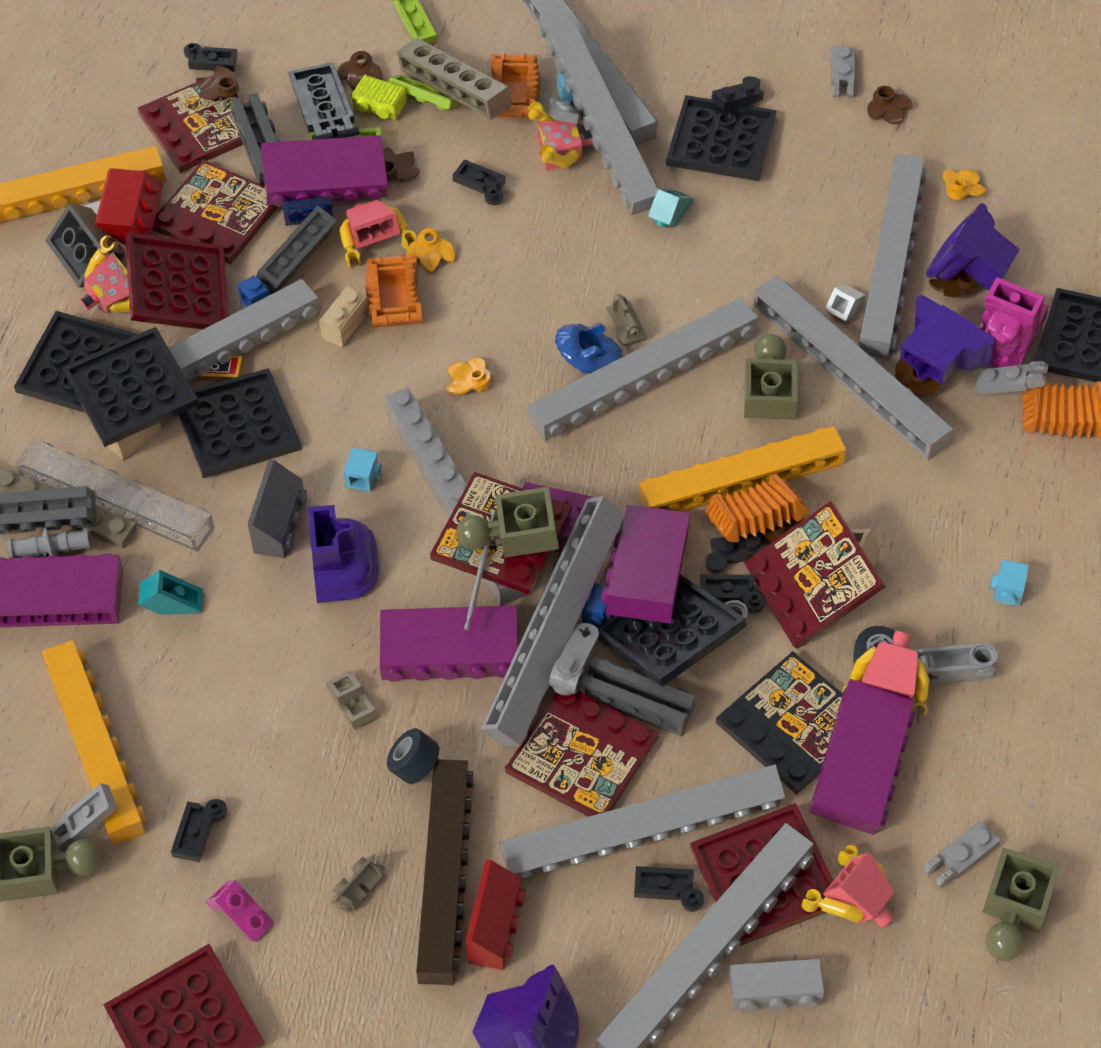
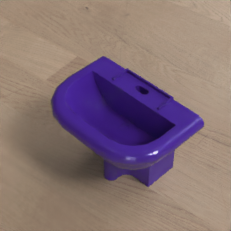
(975, 249)
(944, 342)
(341, 556)
(530, 1015)

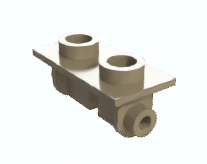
(625, 320)
(364, 873)

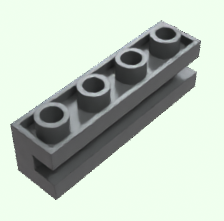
(253, 129)
(296, 249)
(47, 509)
(638, 696)

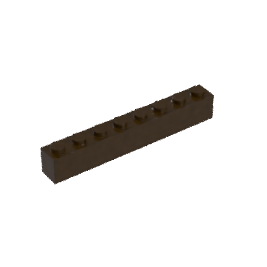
(443, 873)

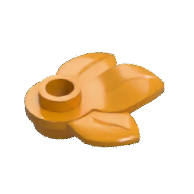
(962, 184)
(431, 252)
(469, 376)

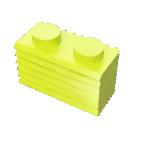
(379, 97)

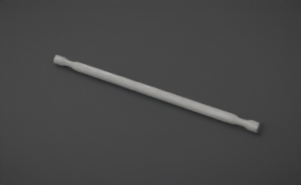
(478, 578)

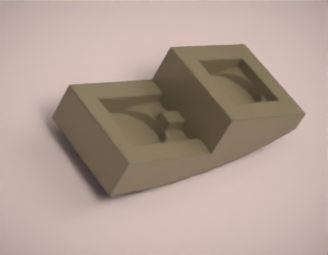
(351, 699)

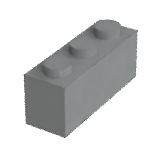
(776, 985)

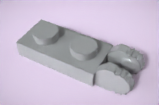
(842, 69)
(562, 110)
(1011, 378)
(84, 816)
(963, 853)

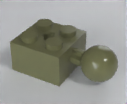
(770, 381)
(523, 523)
(31, 862)
(1018, 897)

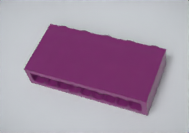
(324, 168)
(646, 564)
(60, 590)
(435, 645)
(863, 757)

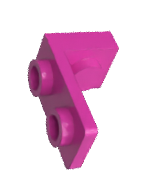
(241, 909)

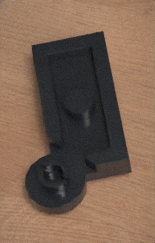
(210, 57)
(739, 94)
(481, 180)
(733, 552)
(733, 588)
(195, 828)
(668, 885)

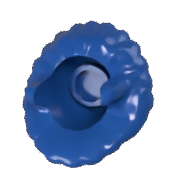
(586, 347)

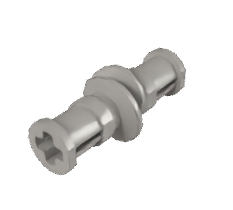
(49, 544)

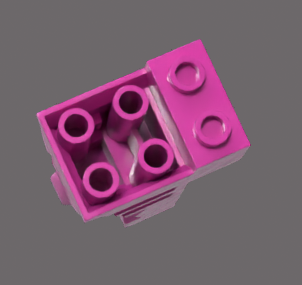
(1014, 320)

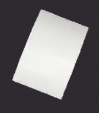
(845, 302)

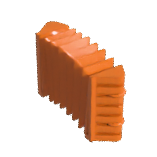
(522, 78)
(392, 291)
(1063, 410)
(756, 509)

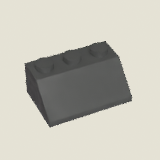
(77, 240)
(276, 511)

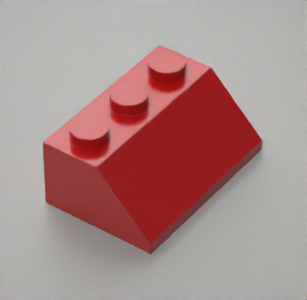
(128, 203)
(494, 917)

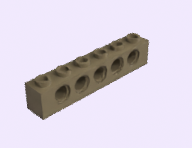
(454, 78)

